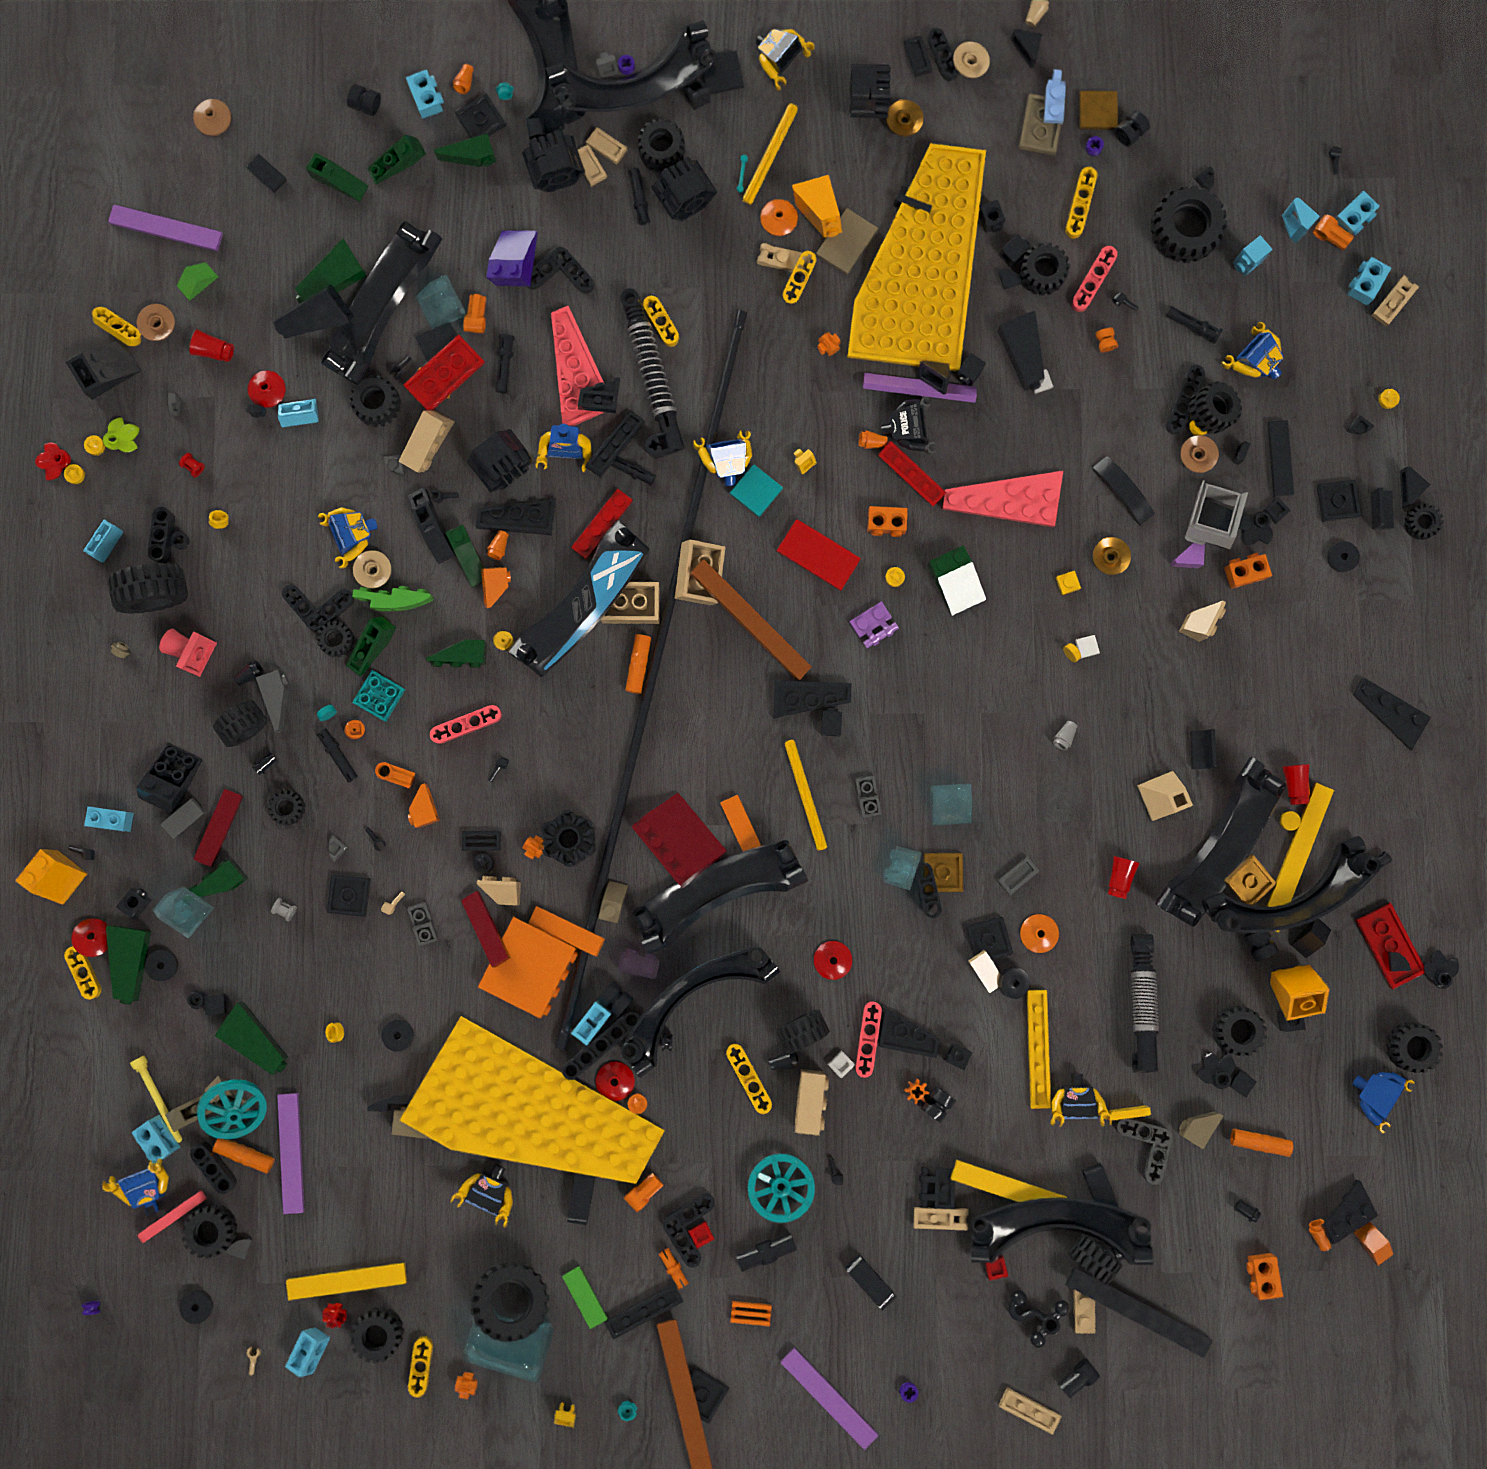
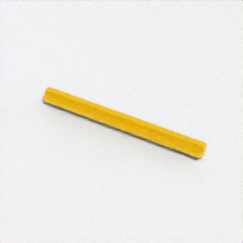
(770, 154)
(805, 795)

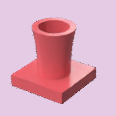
(192, 652)

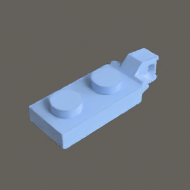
(1054, 99)

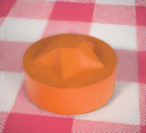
(354, 729)
(637, 1103)

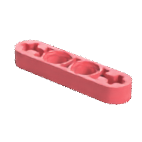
(1094, 279)
(465, 722)
(870, 1039)
(172, 1216)

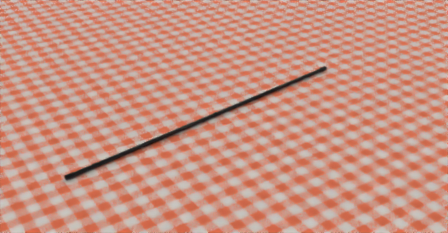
(564, 1032)

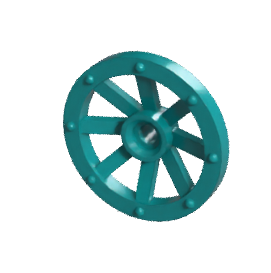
(232, 1111)
(777, 1193)

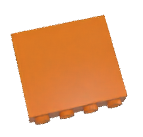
(533, 970)

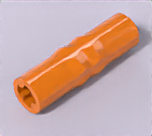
(638, 664)
(1261, 1142)
(244, 1155)

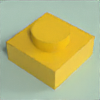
(1068, 583)

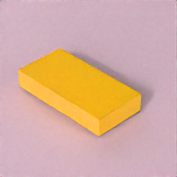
(1130, 1112)

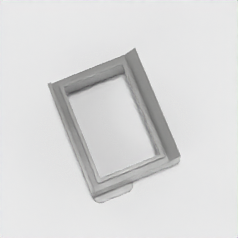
(1200, 533)

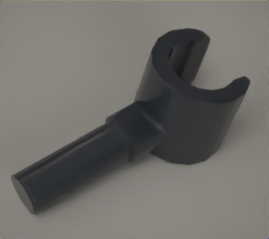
(1335, 152)
(1121, 298)
(398, 368)
(443, 496)
(500, 763)
(375, 839)
(87, 854)
(837, 1179)

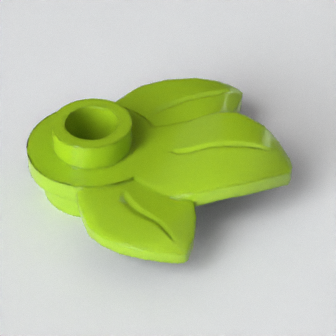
(124, 436)

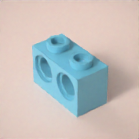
(426, 93)
(1356, 215)
(1252, 256)
(1370, 282)
(108, 819)
(591, 1023)
(155, 1139)
(307, 1352)

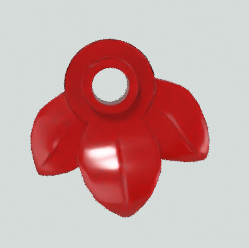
(51, 460)

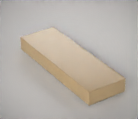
(1029, 1410)

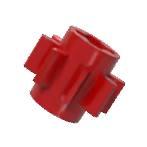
(334, 1315)

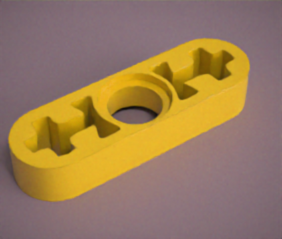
(810, 266)
(111, 319)
(663, 335)
(91, 975)
(423, 1381)

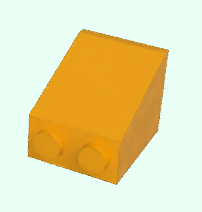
(818, 204)
(51, 876)
(1299, 991)

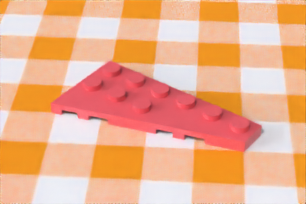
(574, 366)
(1018, 499)

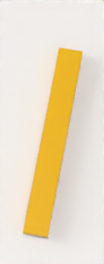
(1301, 846)

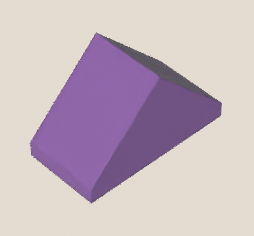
(1191, 558)

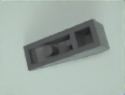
(275, 696)

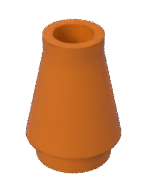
(463, 80)
(872, 440)
(498, 545)
(1319, 1235)

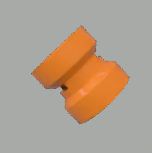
(1106, 340)

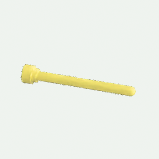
(141, 1067)

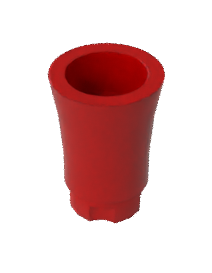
(210, 347)
(1297, 783)
(1122, 876)

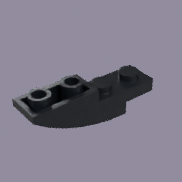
(430, 525)

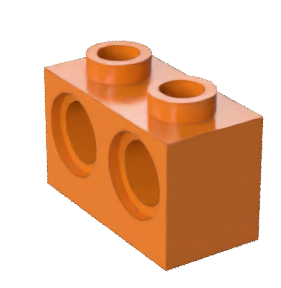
(887, 514)
(1249, 575)
(1269, 1274)

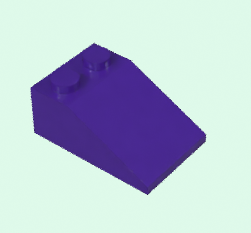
(512, 259)

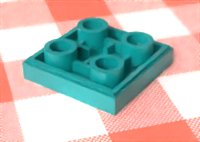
(756, 490)
(379, 695)

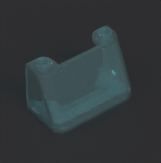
(518, 1358)

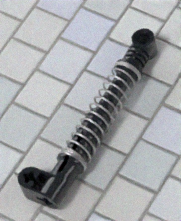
(654, 378)

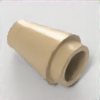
(1036, 11)

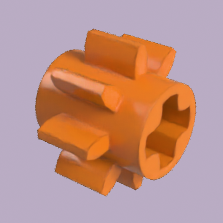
(828, 344)
(533, 847)
(913, 1087)
(466, 1385)

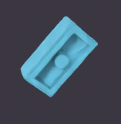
(298, 413)
(103, 541)

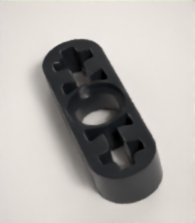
(943, 46)

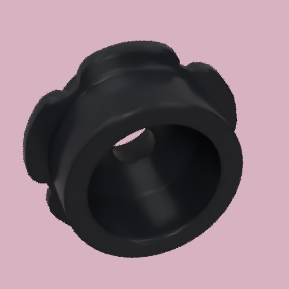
(192, 999)

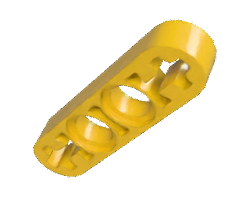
(1083, 203)
(747, 1079)

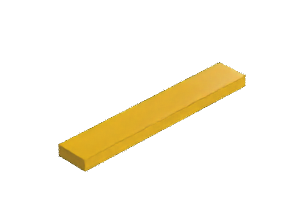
(1038, 1049)
(998, 1183)
(346, 1281)

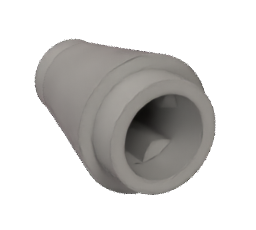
(1065, 736)

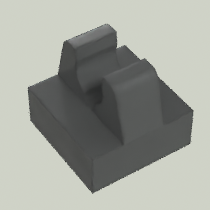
(606, 65)

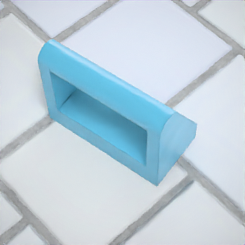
(1306, 218)

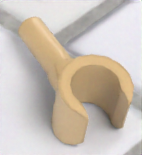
(389, 908)
(253, 1359)

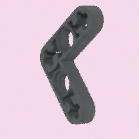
(1155, 1145)

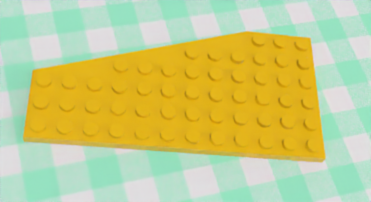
(922, 273)
(515, 1108)

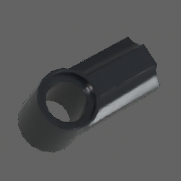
(1083, 1375)

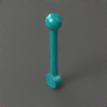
(744, 159)

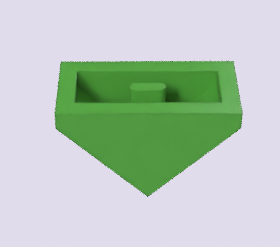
(196, 279)

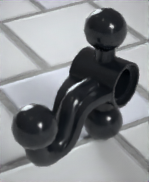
(1038, 1339)

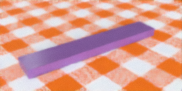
(165, 228)
(917, 387)
(291, 1153)
(829, 1398)

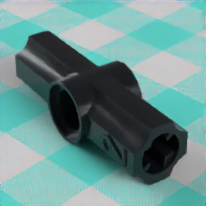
(766, 1252)

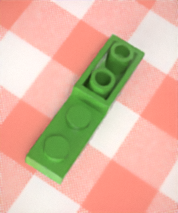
(399, 600)

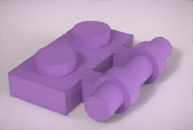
(869, 621)

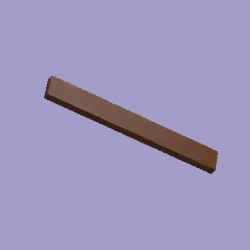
(750, 620)
(684, 1395)

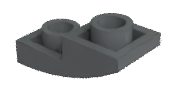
(868, 796)
(183, 818)
(422, 923)

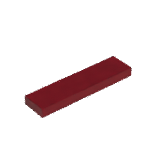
(218, 827)
(485, 929)

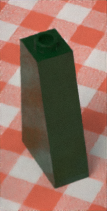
(336, 268)
(127, 961)
(251, 1039)

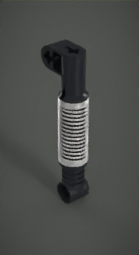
(1145, 1002)

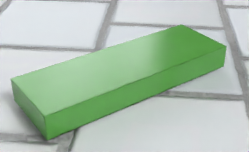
(585, 1297)

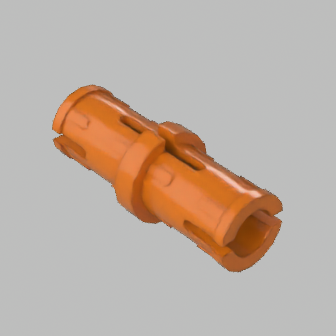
(673, 1268)

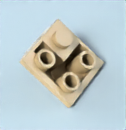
(1201, 623)
(1164, 795)
(502, 892)

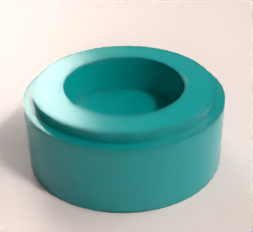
(326, 712)

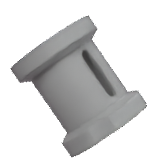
(283, 909)

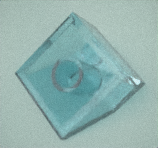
(440, 302)
(951, 804)
(902, 867)
(182, 911)

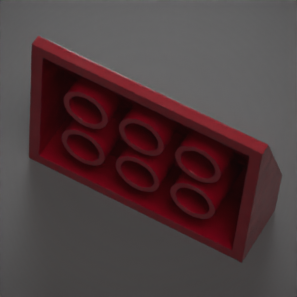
(679, 839)

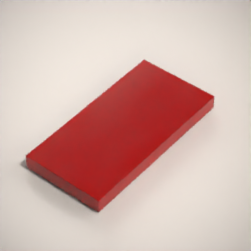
(444, 373)
(818, 555)
(1387, 934)

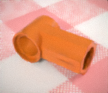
(1330, 230)
(475, 319)
(397, 775)
(640, 1194)

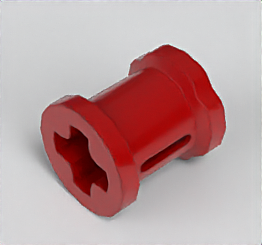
(191, 465)

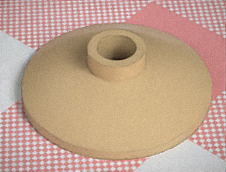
(976, 55)
(364, 564)

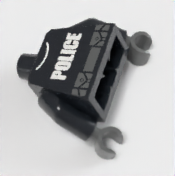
(909, 425)

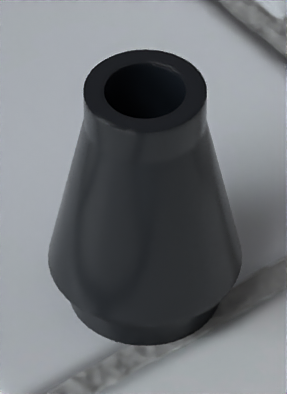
(249, 673)
(784, 1061)

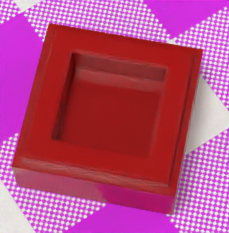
(701, 1234)
(997, 1269)

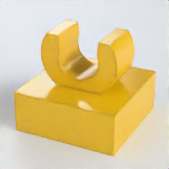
(804, 461)
(565, 1418)

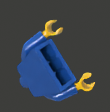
(1380, 1095)

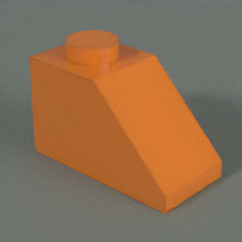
(494, 584)
(423, 808)

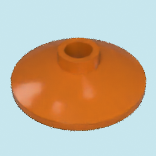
(779, 225)
(1030, 937)

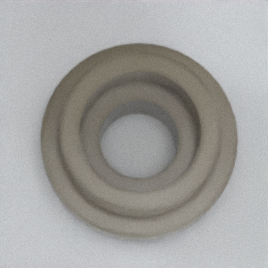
(120, 649)

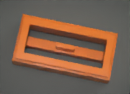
(749, 1313)

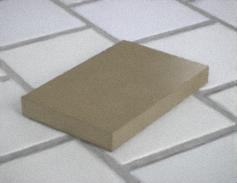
(1036, 134)
(847, 246)

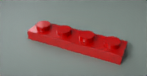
(912, 473)
(601, 523)

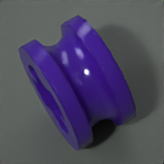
(625, 59)
(1094, 140)
(91, 1308)
(904, 1387)

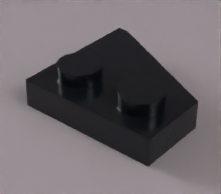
(600, 397)

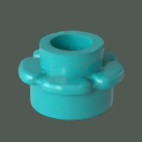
(505, 91)
(632, 1411)

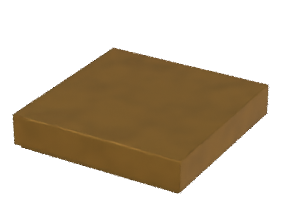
(1098, 110)
(946, 870)
(1250, 881)

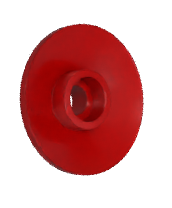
(272, 395)
(92, 947)
(822, 960)
(622, 1074)

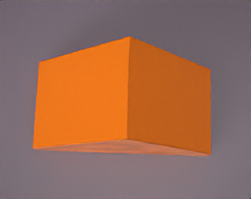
(1374, 1243)

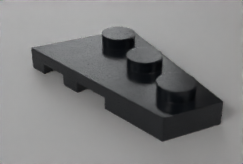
(906, 1037)
(1350, 1215)

